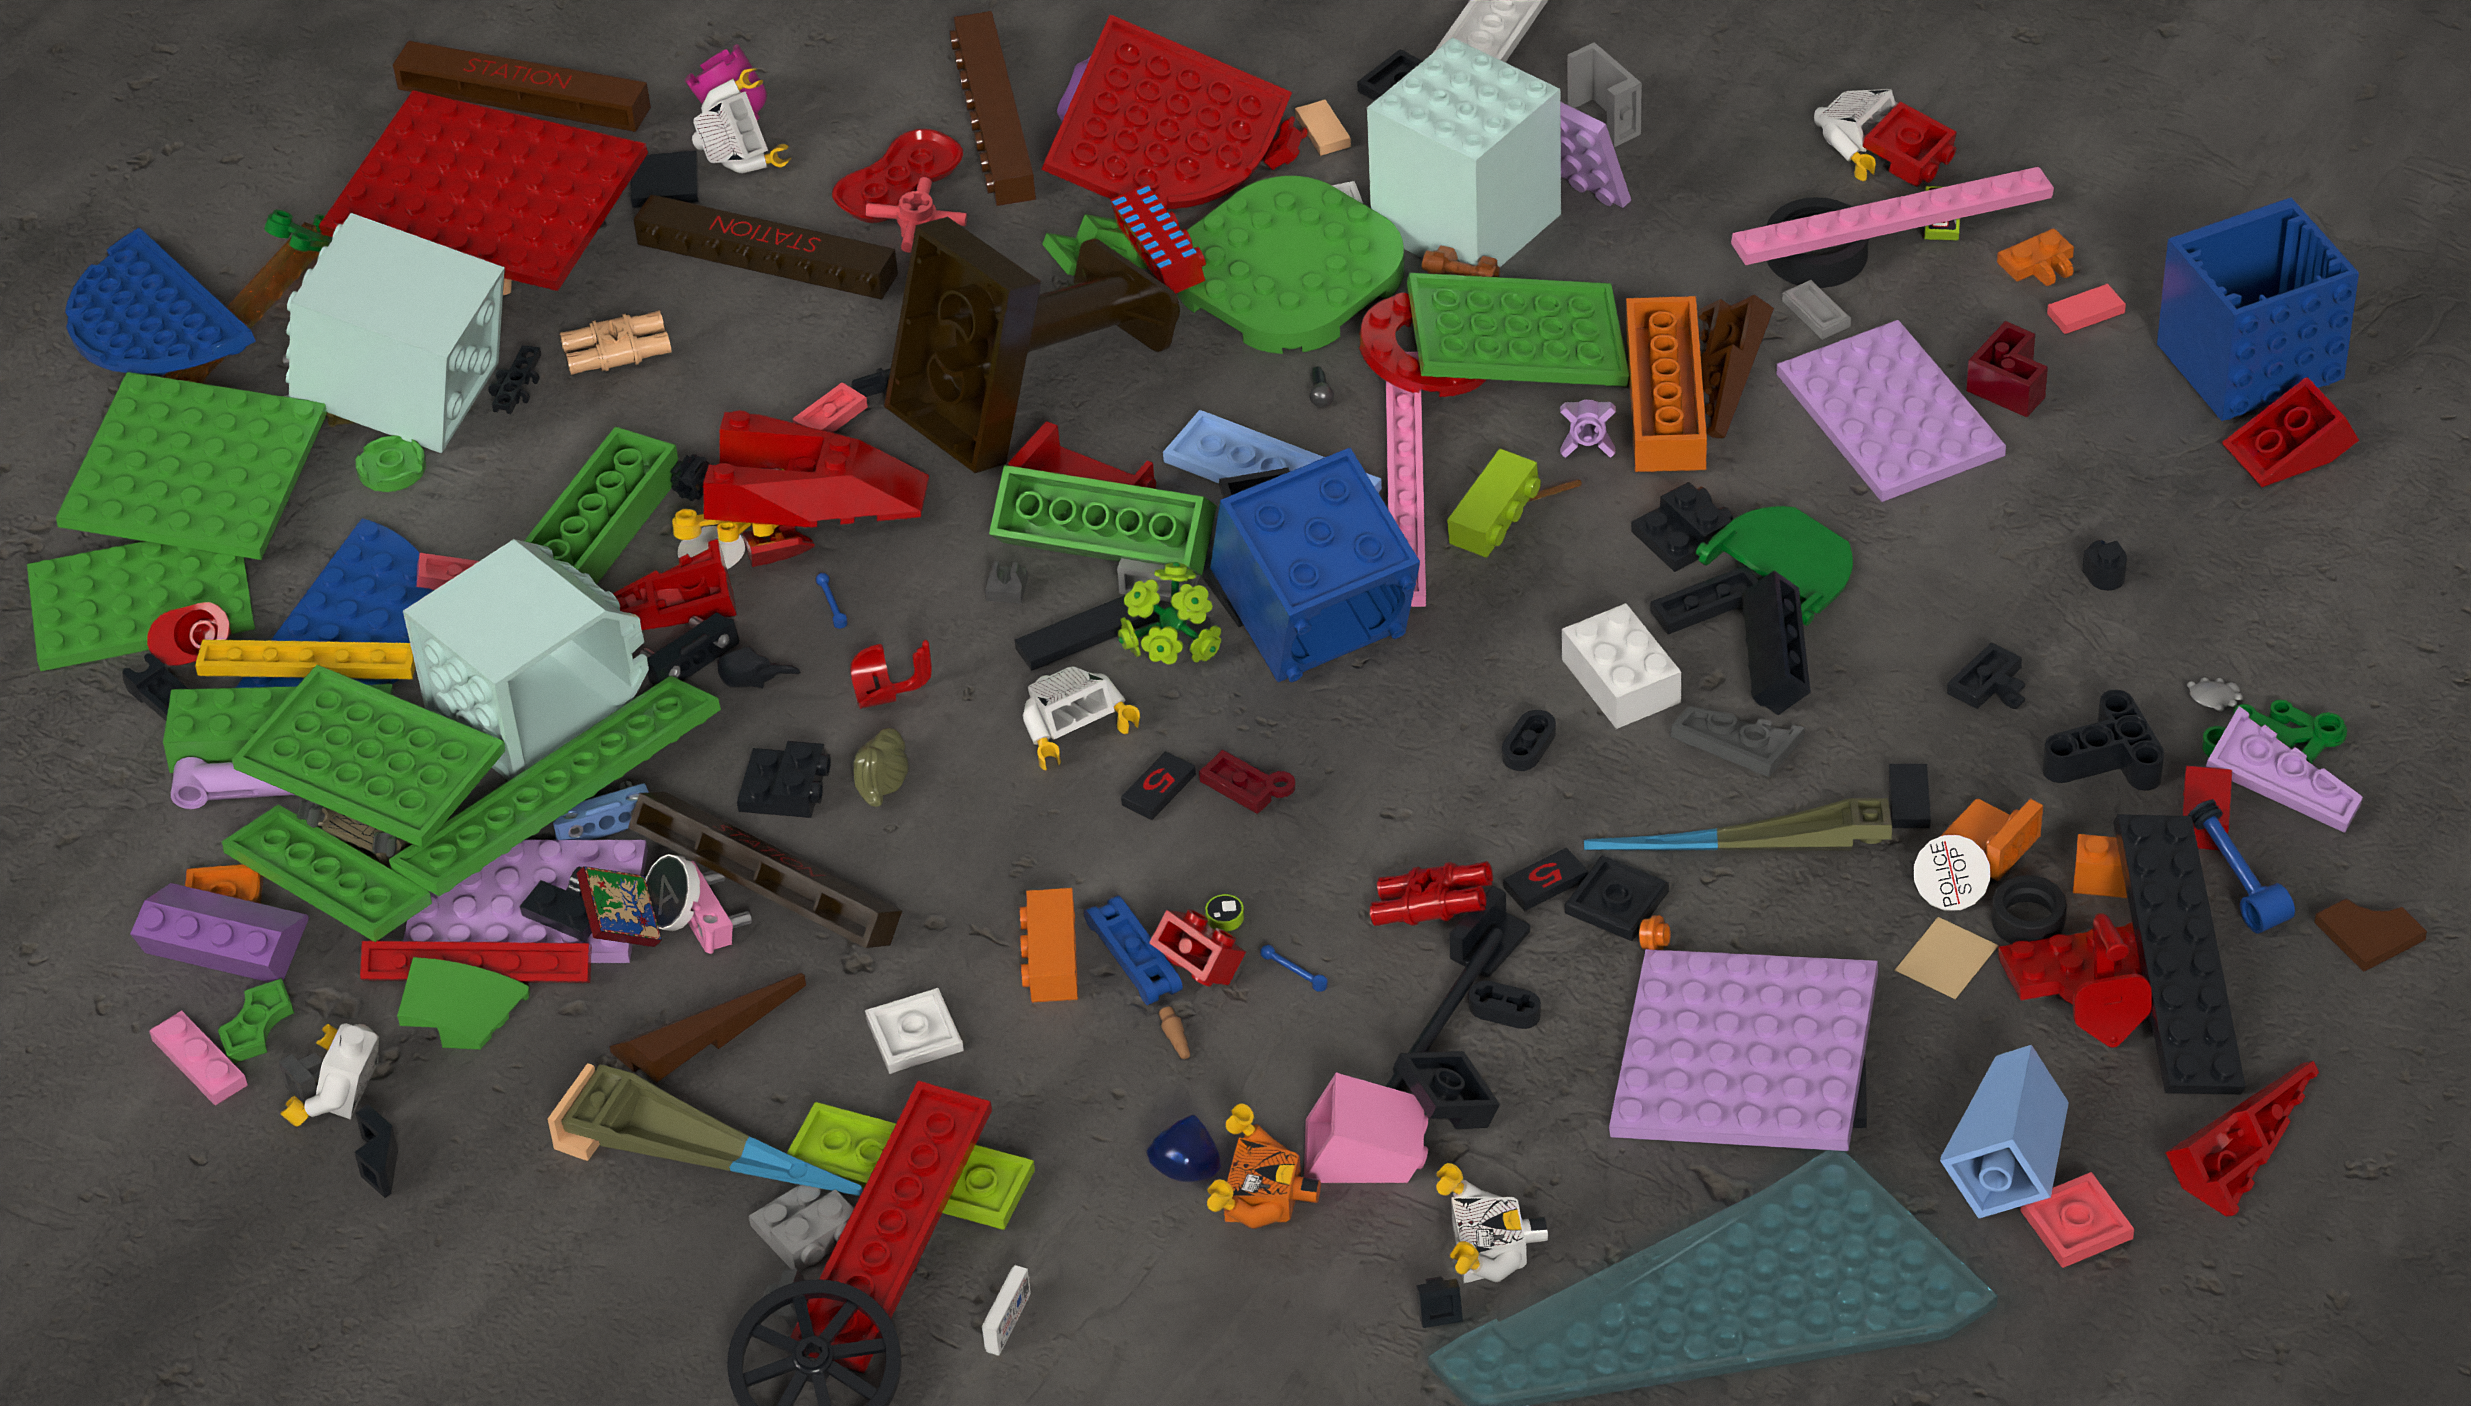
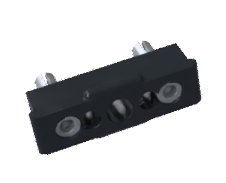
(693, 649)

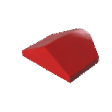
(779, 546)

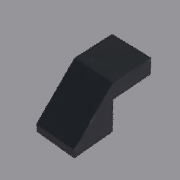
(379, 1155)

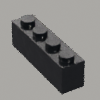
(1775, 643)

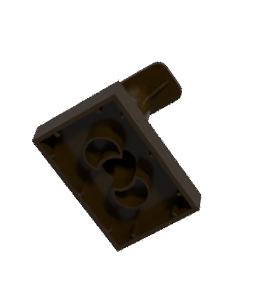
(978, 315)

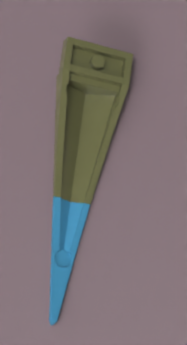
(1816, 829)
(643, 1119)

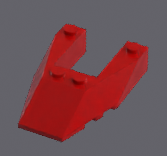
(821, 477)

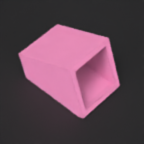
(1364, 1134)

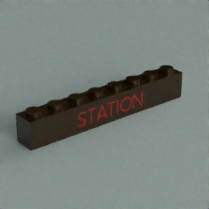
(766, 246)
(765, 869)

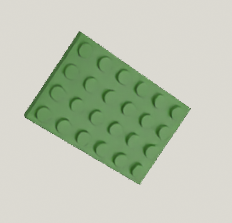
(1517, 329)
(109, 597)
(369, 755)

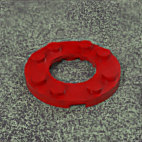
(1390, 360)

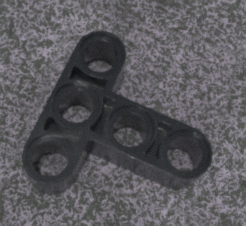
(2116, 742)

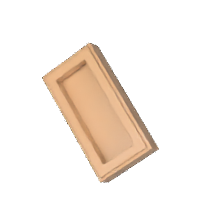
(1323, 127)

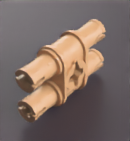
(615, 342)

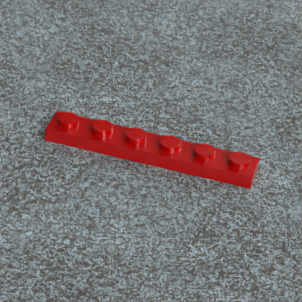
(512, 959)

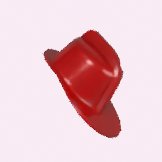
(179, 632)

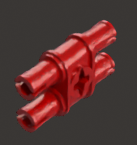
(1431, 893)

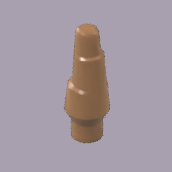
(1174, 1030)

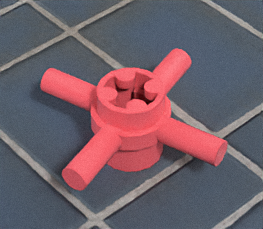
(913, 210)

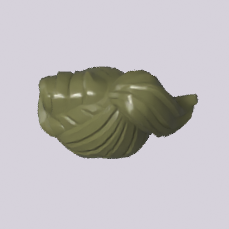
(880, 766)

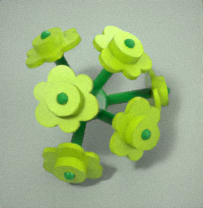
(1187, 604)

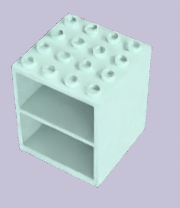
(1466, 155)
(395, 331)

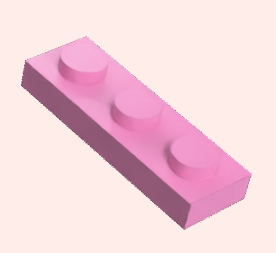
(198, 1058)

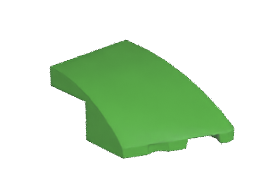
(1066, 249)
(459, 1001)

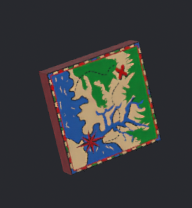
(619, 906)

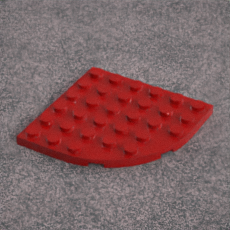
(1163, 121)

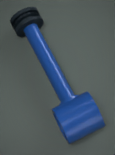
(2264, 905)

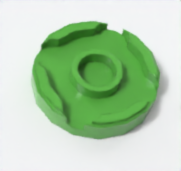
(390, 464)

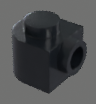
(2105, 565)

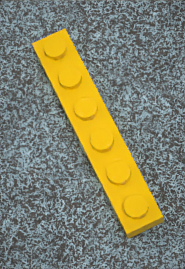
(298, 658)

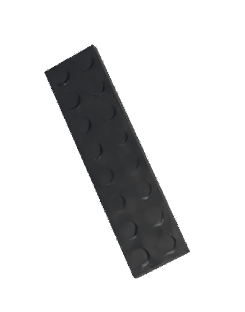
(2179, 955)

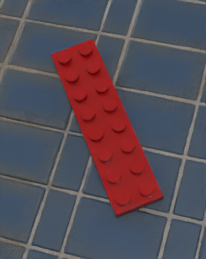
(899, 1208)

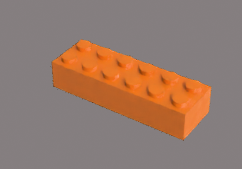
(1666, 384)

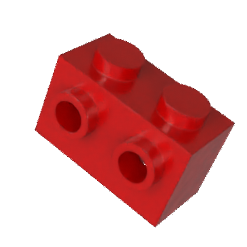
(1198, 947)

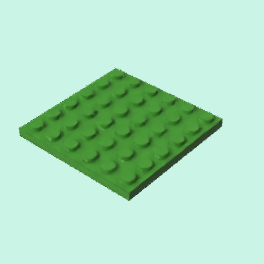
(192, 465)

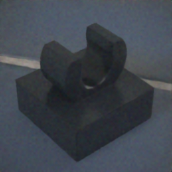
(1439, 1302)

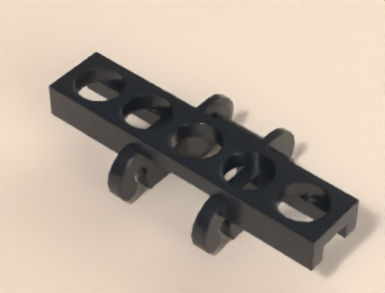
(517, 378)

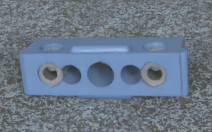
(599, 815)

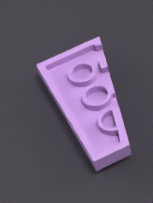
(2282, 773)

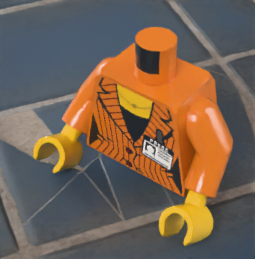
(1262, 1177)

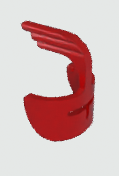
(872, 663)

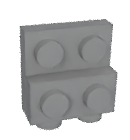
(802, 1224)

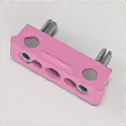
(710, 920)

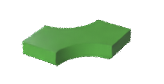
(249, 1030)

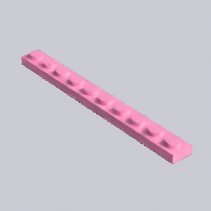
(1891, 215)
(1406, 473)

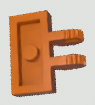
(2039, 258)

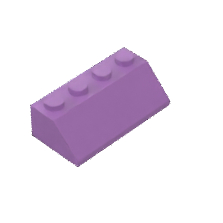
(219, 932)

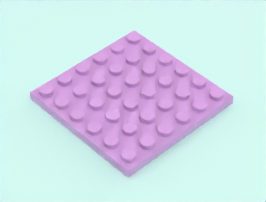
(1745, 1050)

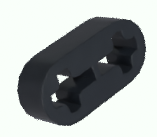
(1504, 1004)

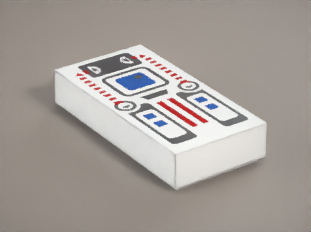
(1006, 1310)

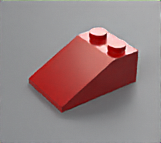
(2291, 436)

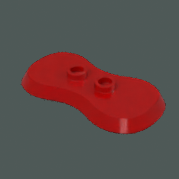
(898, 172)

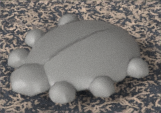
(2215, 693)

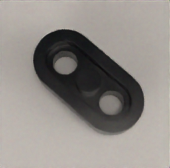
(1523, 746)

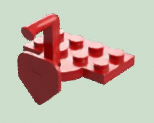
(2090, 970)

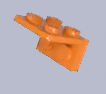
(1998, 834)

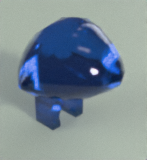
(1185, 1151)

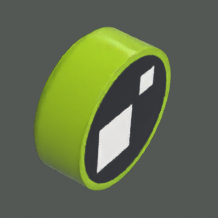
(1225, 912)

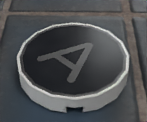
(672, 889)

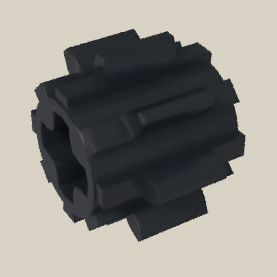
(689, 477)

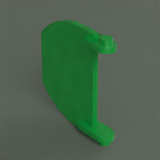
(1791, 545)

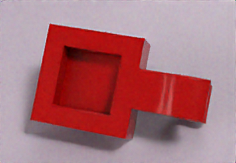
(1285, 147)

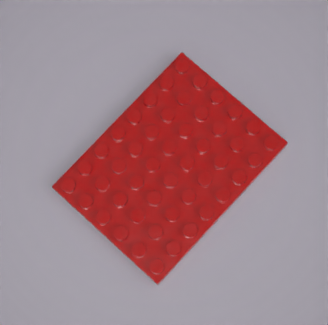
(491, 185)

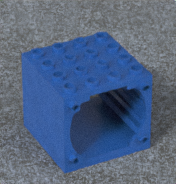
(2256, 307)
(1314, 564)

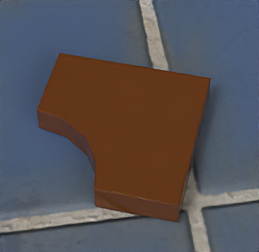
(2369, 935)

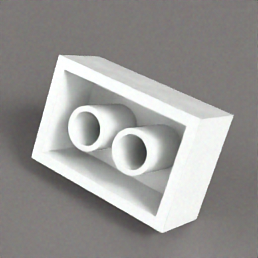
(1621, 665)

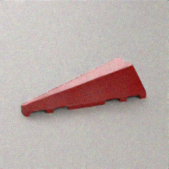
(690, 589)
(2226, 1153)

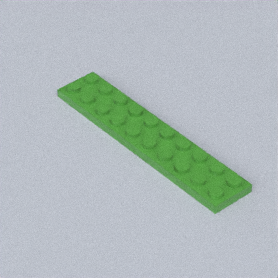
(555, 785)

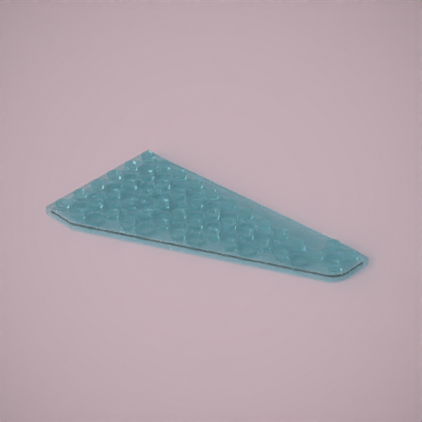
(1772, 1281)

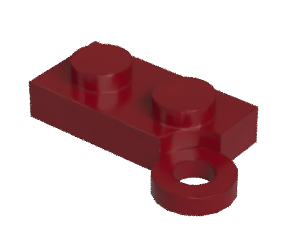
(1244, 782)

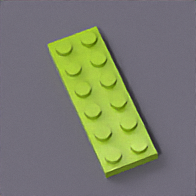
(853, 1142)

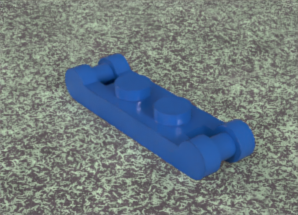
(1131, 949)

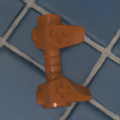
(1445, 262)

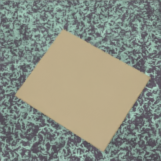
(1946, 958)

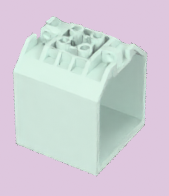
(525, 652)

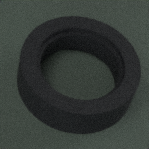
(1825, 269)

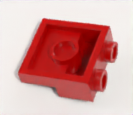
(1912, 144)

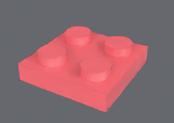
(2078, 1220)

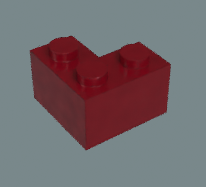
(2006, 370)

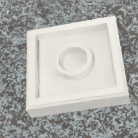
(914, 1030)

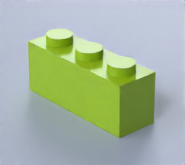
(1493, 503)

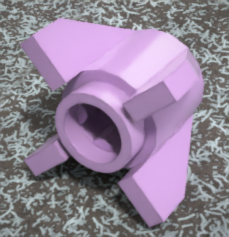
(1587, 425)

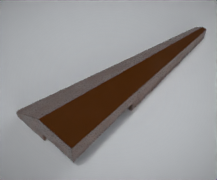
(1731, 345)
(671, 1045)

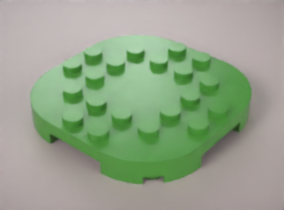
(1293, 262)

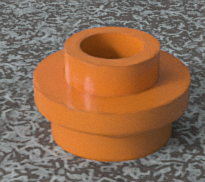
(1654, 933)

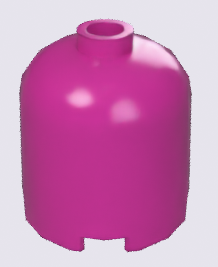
(723, 68)

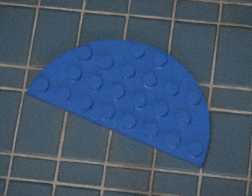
(149, 313)
(355, 597)

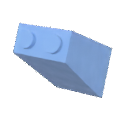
(2008, 1136)

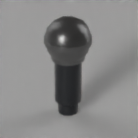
(1321, 393)

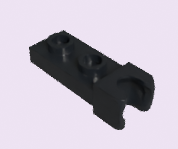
(152, 685)

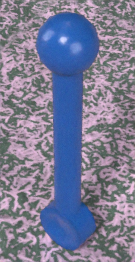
(839, 619)
(1319, 982)

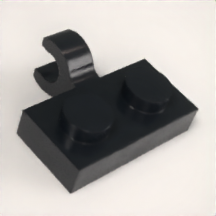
(1989, 674)
(559, 908)

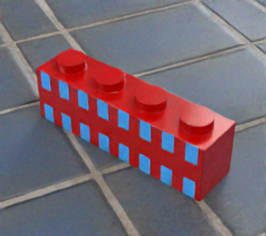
(1158, 238)

